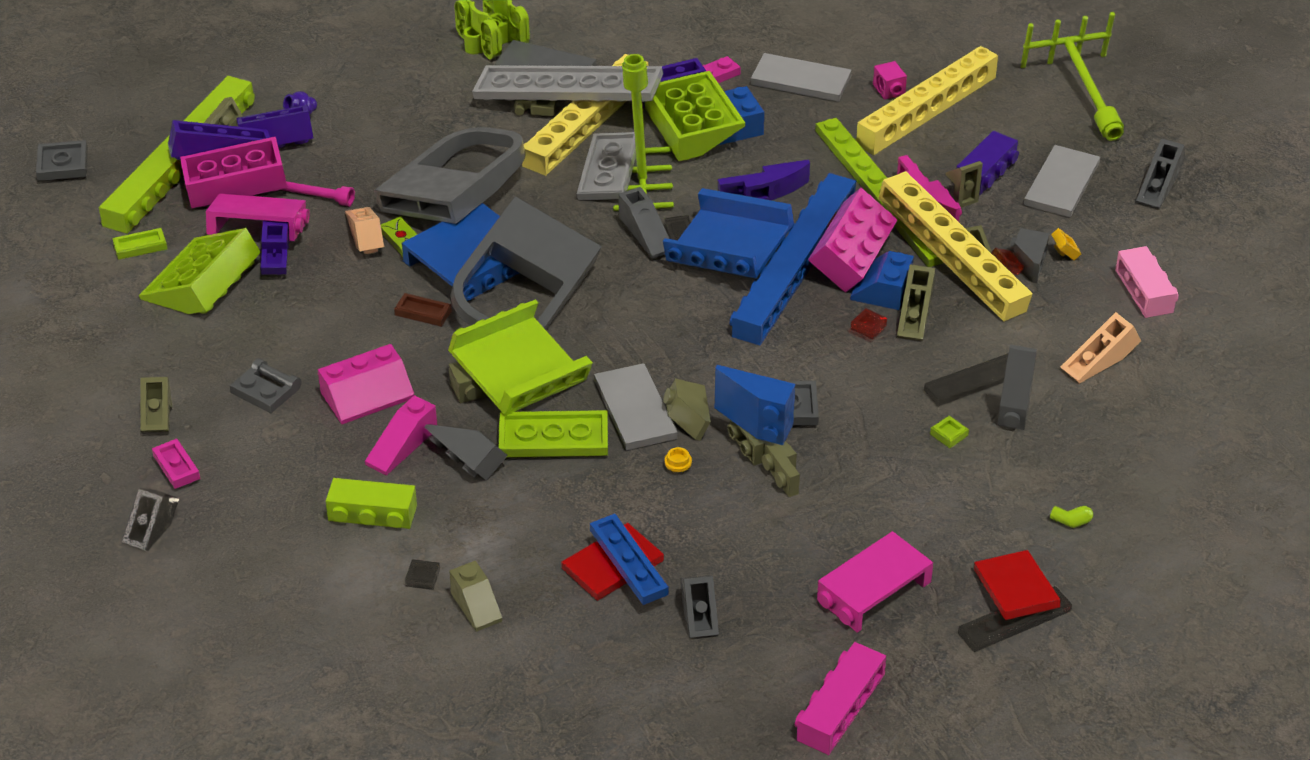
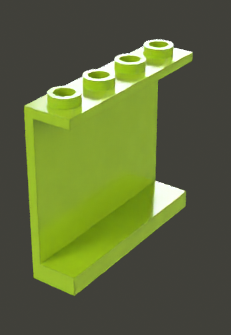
(516, 358)

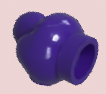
(299, 99)

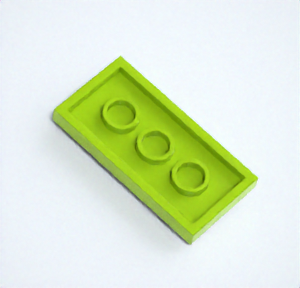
(554, 433)

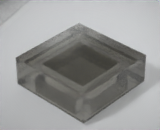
(422, 574)

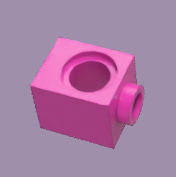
(889, 80)

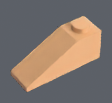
(365, 229)
(1103, 349)

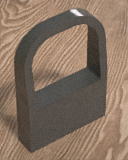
(449, 194)
(535, 248)

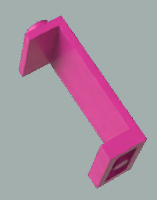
(257, 208)
(872, 578)

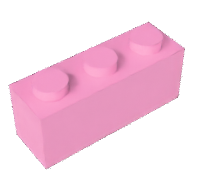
(1146, 282)

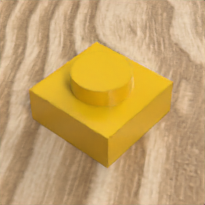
(1065, 244)

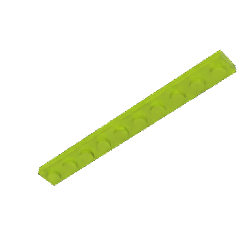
(869, 178)

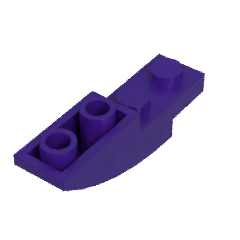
(771, 183)
(274, 247)

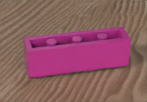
(840, 698)

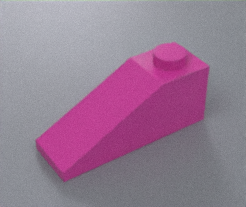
(402, 435)

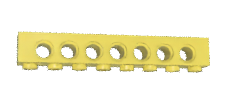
(926, 100)
(567, 131)
(955, 246)

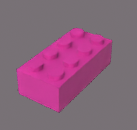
(233, 170)
(853, 240)

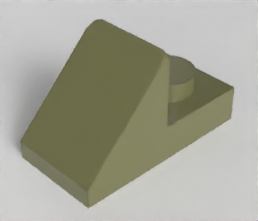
(966, 183)
(155, 404)

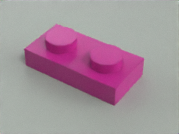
(723, 69)
(176, 463)

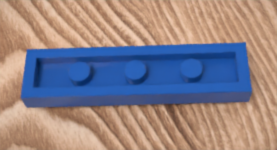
(629, 559)

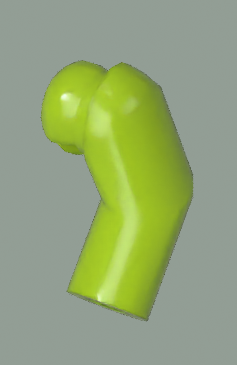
(1072, 518)

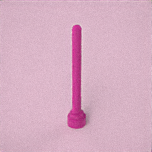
(344, 195)

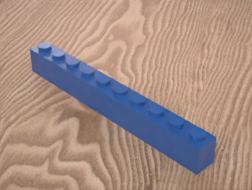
(790, 263)

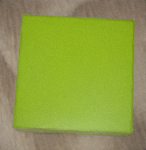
(949, 431)

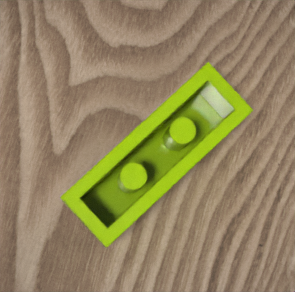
(371, 503)

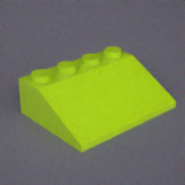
(693, 114)
(203, 272)

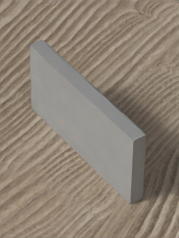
(801, 77)
(607, 166)
(1062, 181)
(635, 406)

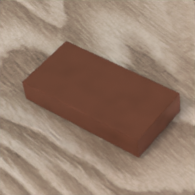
(423, 309)

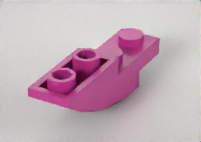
(934, 188)

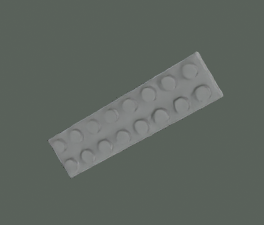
(560, 83)

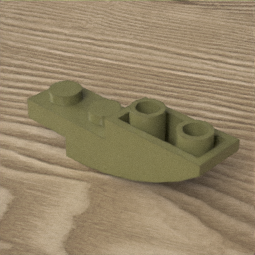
(775, 458)

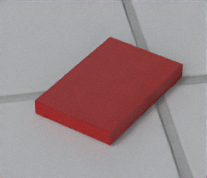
(595, 570)
(1016, 584)

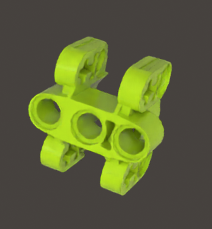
(492, 28)

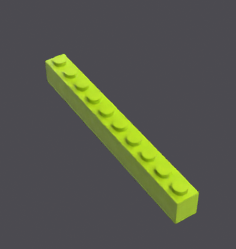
(160, 170)

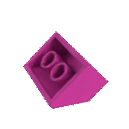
(365, 384)

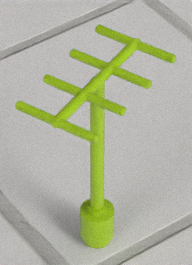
(635, 80)
(1106, 116)

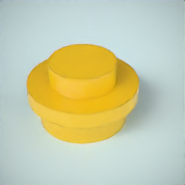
(678, 459)

